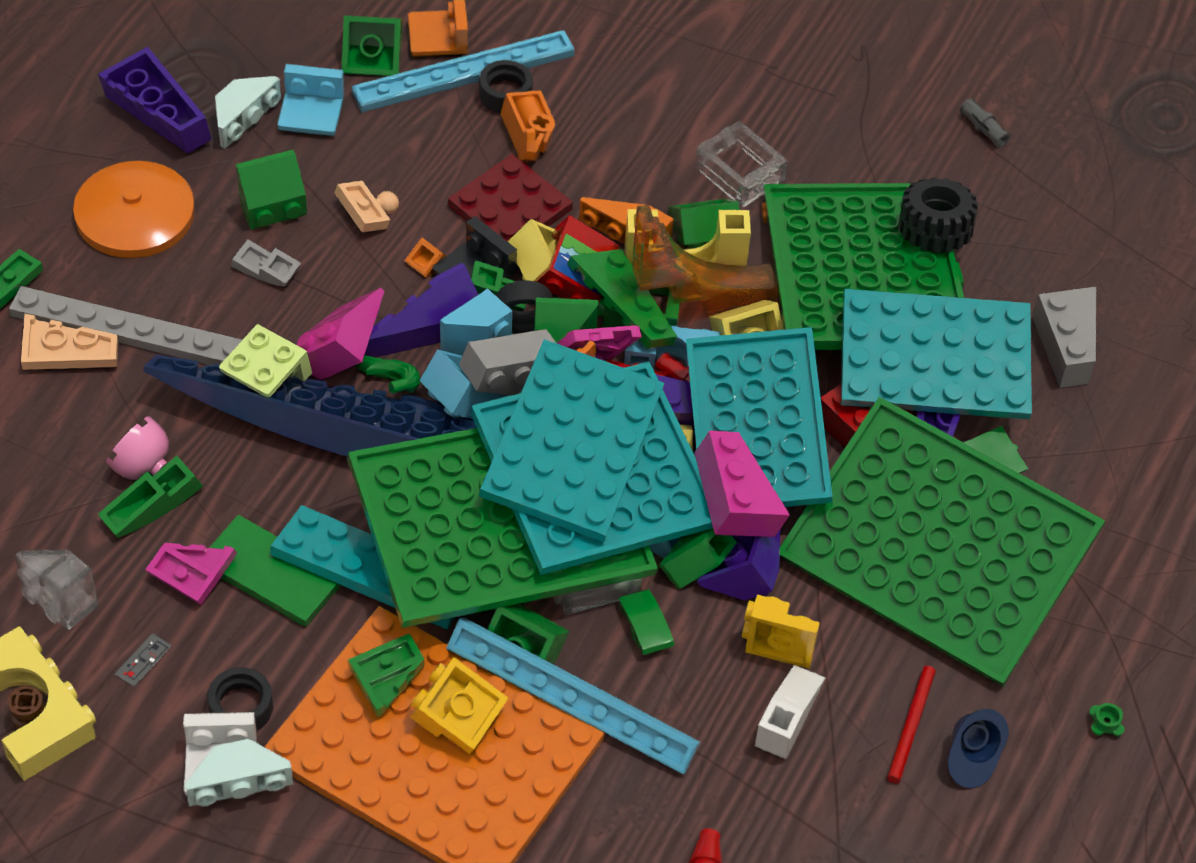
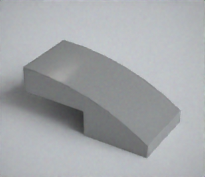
(269, 267)

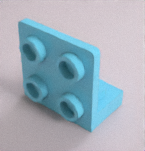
(312, 99)

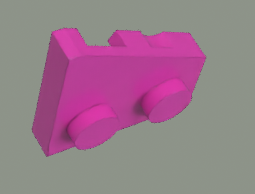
(608, 341)
(191, 568)

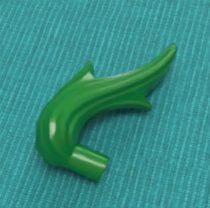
(403, 374)

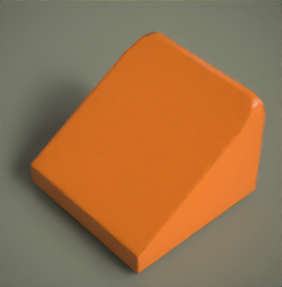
(424, 257)

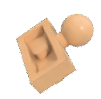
(363, 208)

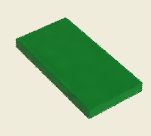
(269, 579)

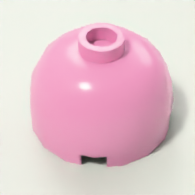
(140, 451)

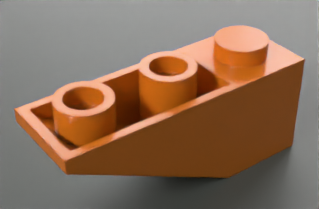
(611, 216)

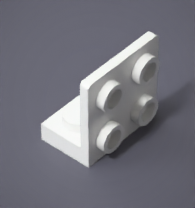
(214, 729)

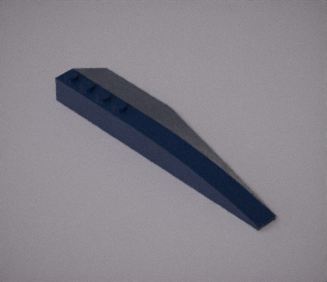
(309, 411)

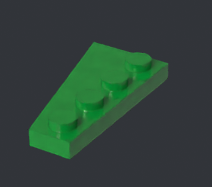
(614, 278)

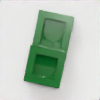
(490, 277)
(646, 621)

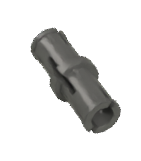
(985, 123)

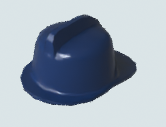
(977, 747)

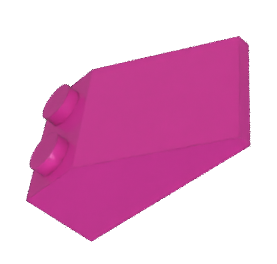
(342, 336)

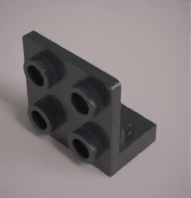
(483, 246)

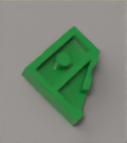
(387, 671)

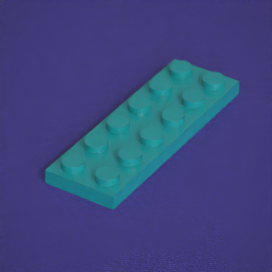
(336, 553)

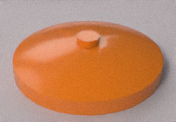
(134, 209)

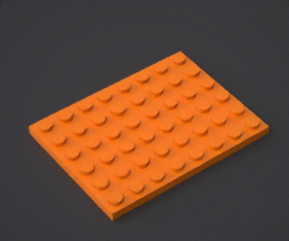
(426, 785)

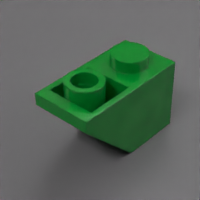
(696, 556)

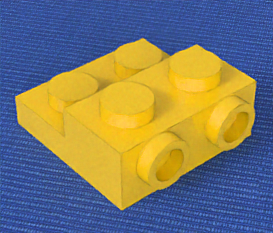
(777, 634)
(458, 705)

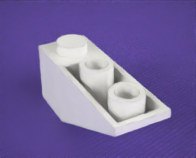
(788, 711)

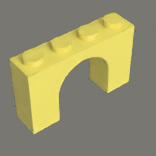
(727, 247)
(63, 722)

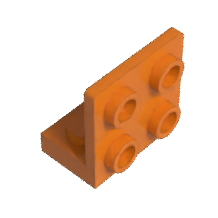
(439, 31)

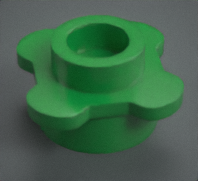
(1109, 712)

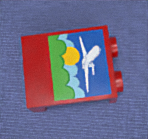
(573, 239)

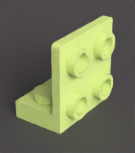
(266, 361)

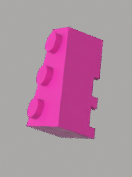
(737, 488)

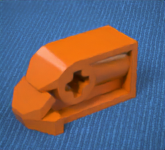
(528, 123)

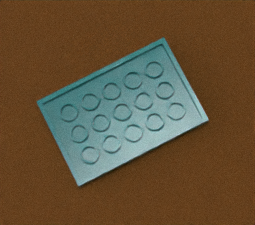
(936, 353)
(771, 396)
(572, 440)

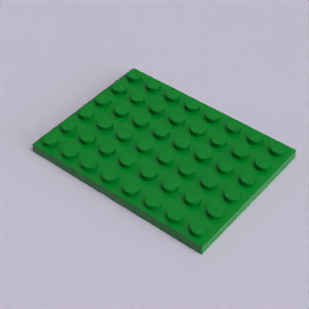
(841, 240)
(942, 541)
(449, 547)

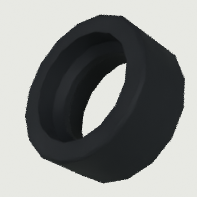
(501, 71)
(523, 293)
(242, 678)

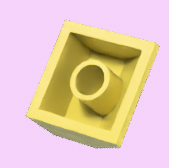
(534, 248)
(748, 319)

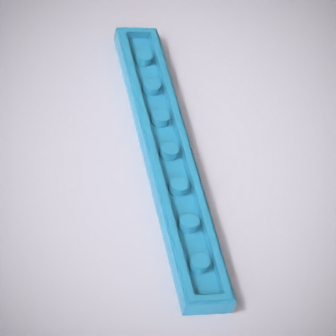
(458, 71)
(573, 695)

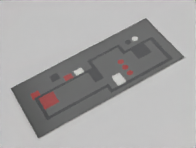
(143, 659)

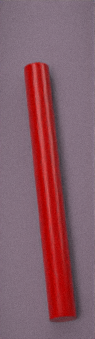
(911, 724)

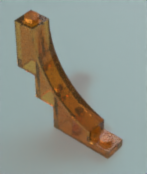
(719, 287)

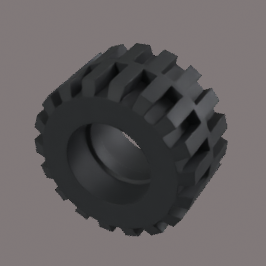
(938, 214)

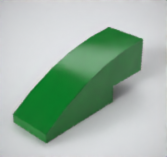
(150, 498)

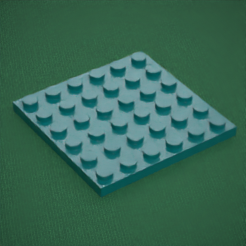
(657, 505)

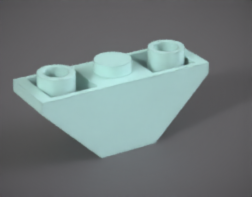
(243, 104)
(236, 772)

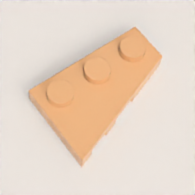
(62, 347)

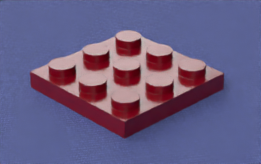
(509, 198)

